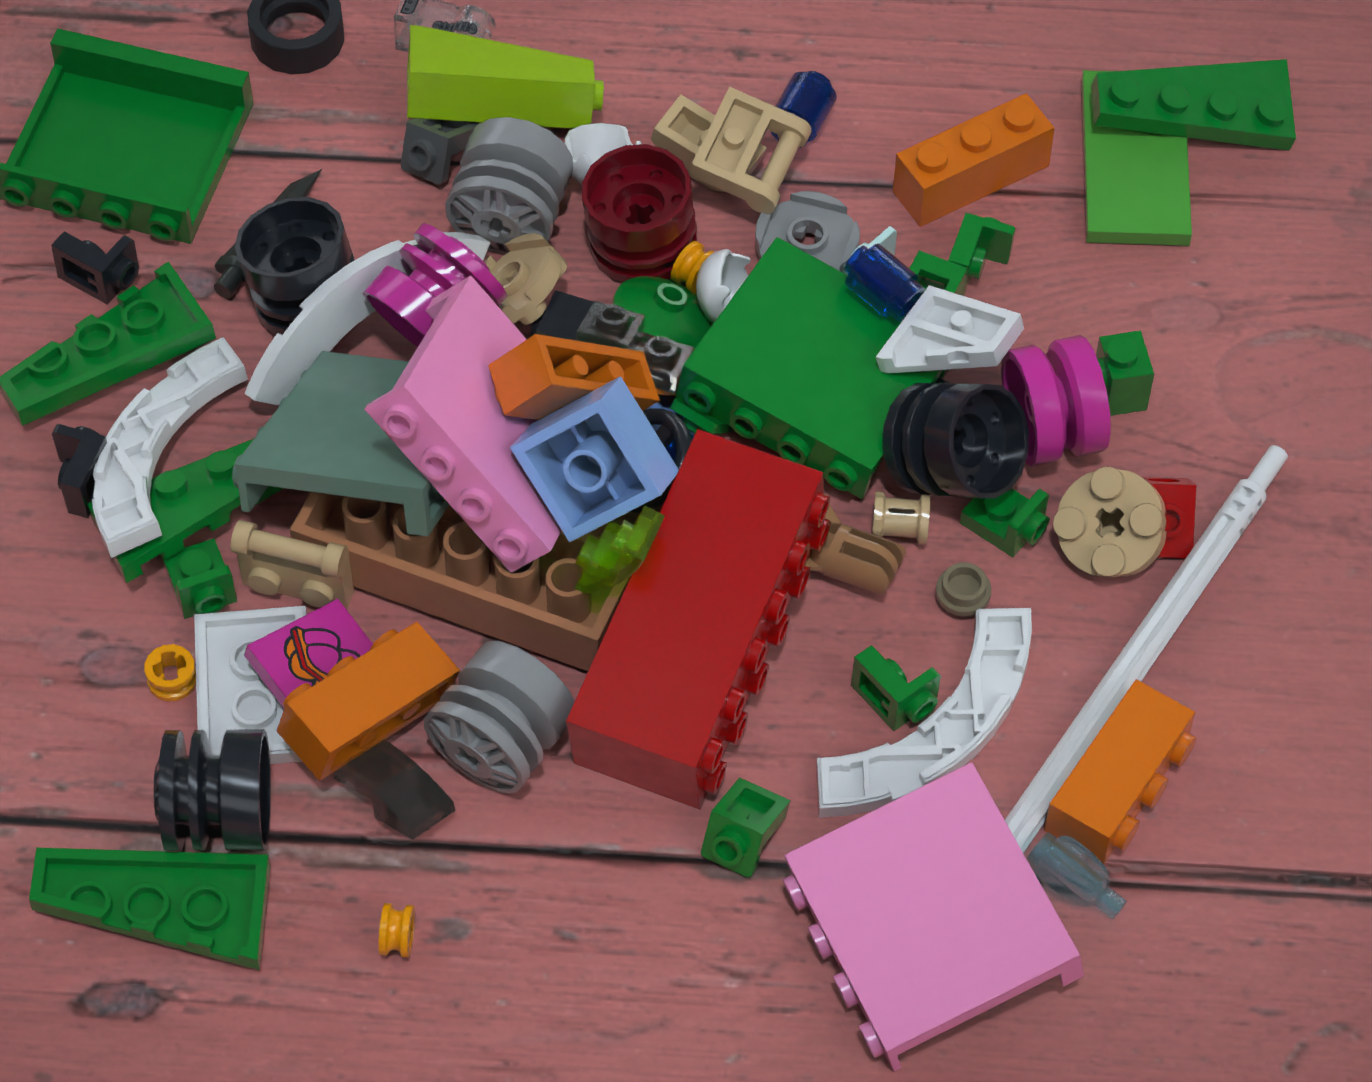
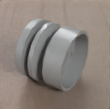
(509, 182)
(500, 716)

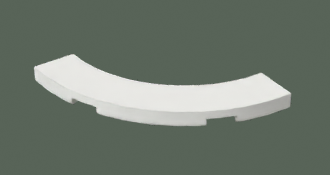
(329, 316)
(141, 434)
(948, 736)

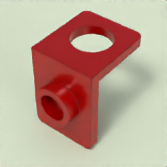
(1180, 506)

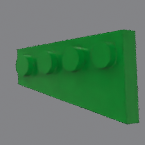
(126, 340)

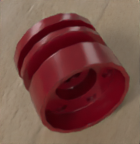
(638, 211)

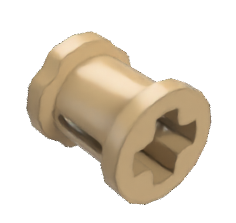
(901, 517)

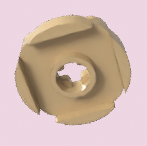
(527, 276)
(1143, 523)

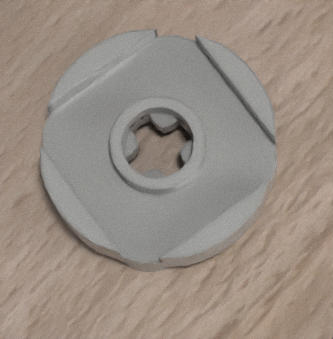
(815, 214)

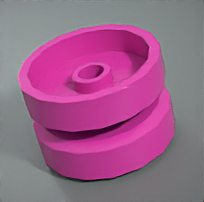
(1060, 398)

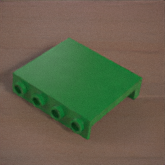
(127, 137)
(800, 368)

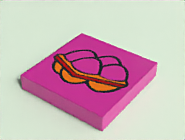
(306, 649)

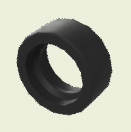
(295, 55)

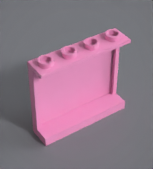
(456, 430)
(929, 913)

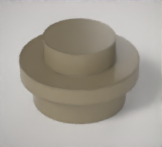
(963, 589)

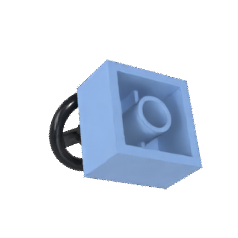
(601, 458)

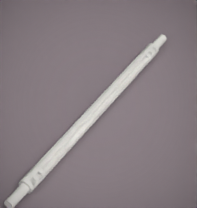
(1146, 643)

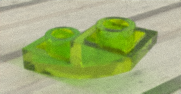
(617, 551)

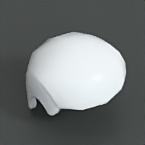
(591, 142)
(719, 281)

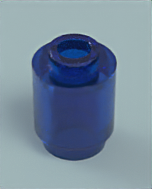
(808, 97)
(883, 281)

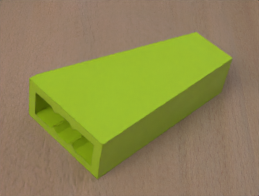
(485, 79)

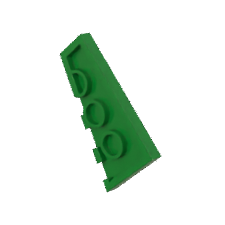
(1206, 102)
(185, 503)
(170, 898)

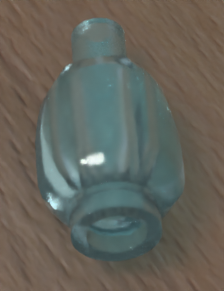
(1074, 874)

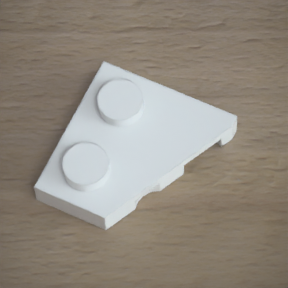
(950, 334)

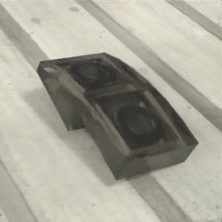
(624, 329)
(398, 788)

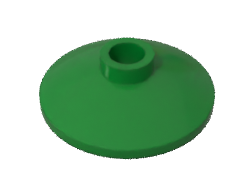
(667, 308)

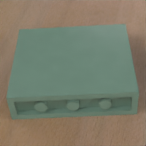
(332, 446)

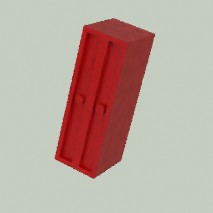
(700, 620)

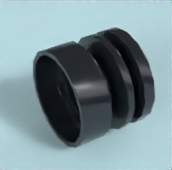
(288, 254)
(956, 440)
(214, 790)

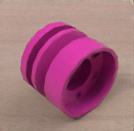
(446, 262)

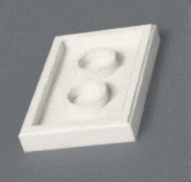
(226, 683)

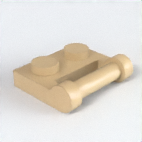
(734, 142)
(292, 566)

